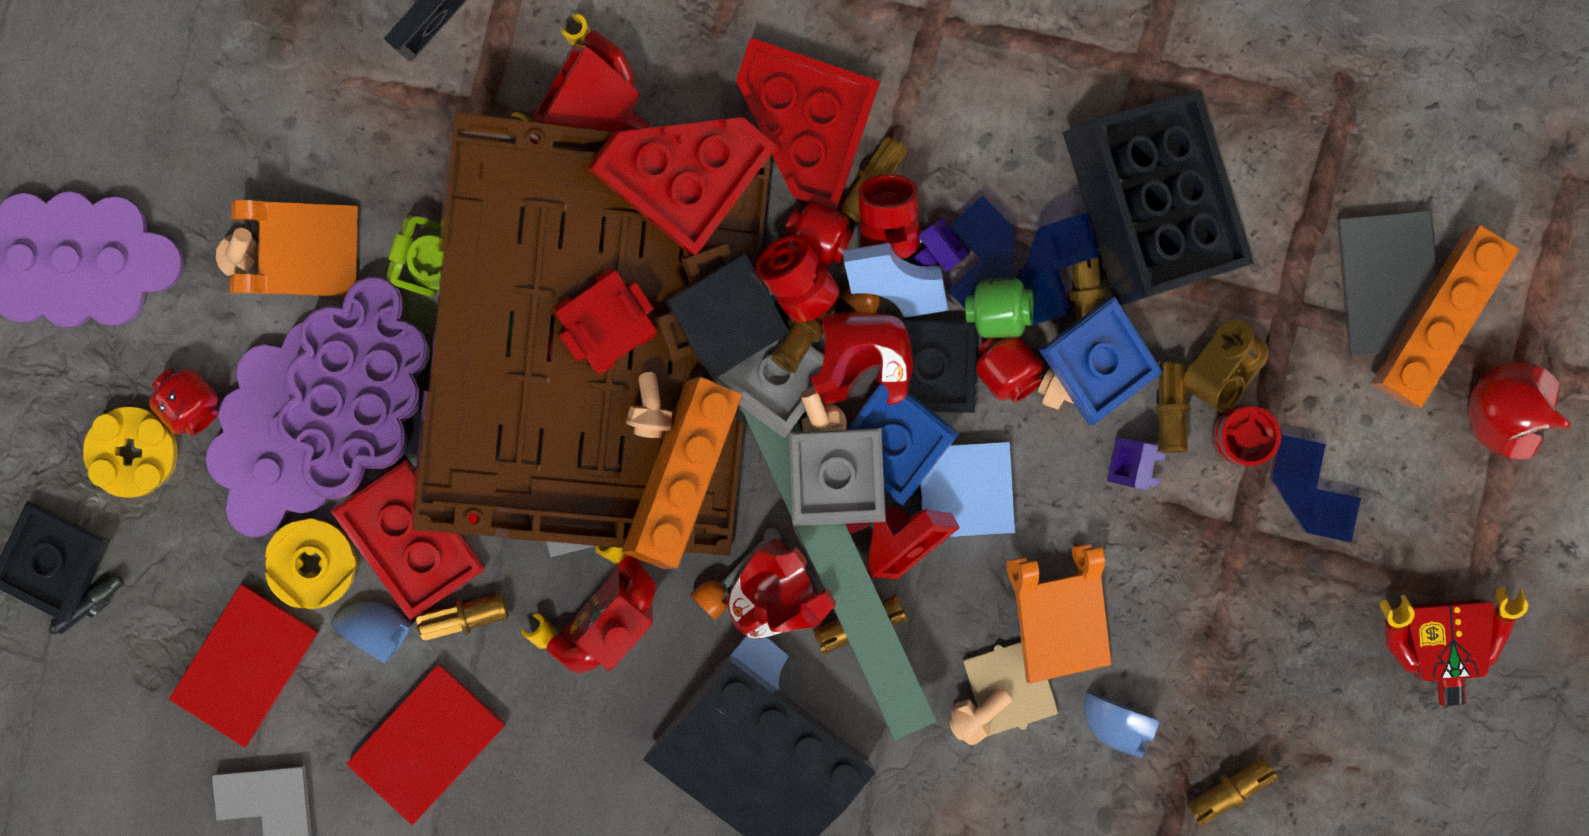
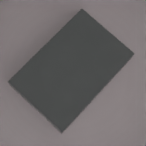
(1384, 276)

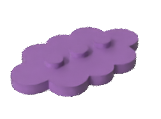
(80, 260)
(353, 387)
(250, 454)

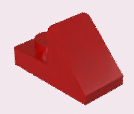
(905, 541)

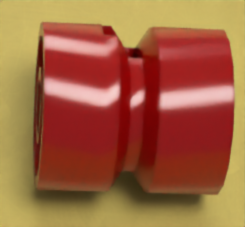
(889, 213)
(797, 278)
(1246, 435)

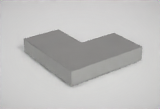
(272, 793)

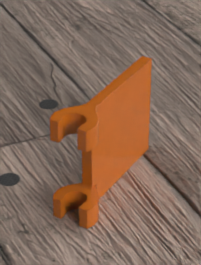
(299, 248)
(1061, 617)

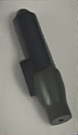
(91, 603)

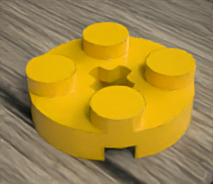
(109, 469)
(284, 563)

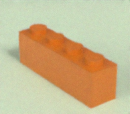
(1445, 316)
(681, 473)

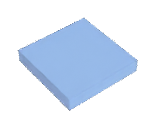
(974, 487)

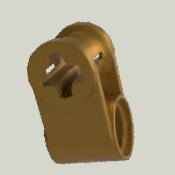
(1226, 368)

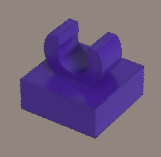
(942, 247)
(1134, 463)

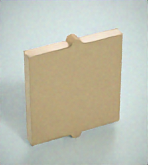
(1006, 670)

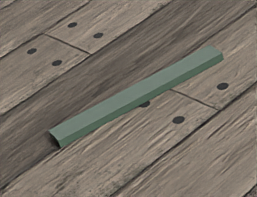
(857, 601)

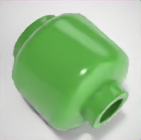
(1000, 307)

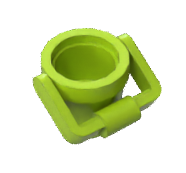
(421, 256)

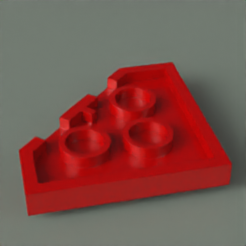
(810, 114)
(683, 173)

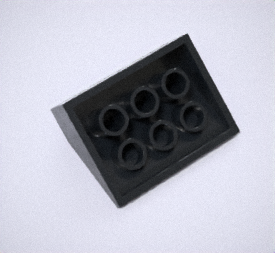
(1157, 197)
(758, 757)

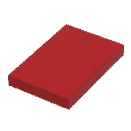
(410, 563)
(244, 665)
(426, 744)

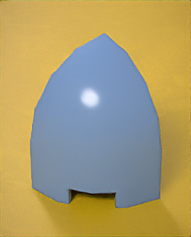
(373, 628)
(1119, 725)

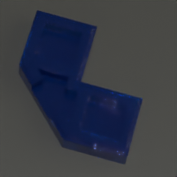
(990, 240)
(1053, 249)
(1296, 479)

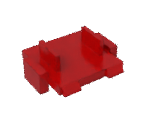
(605, 321)

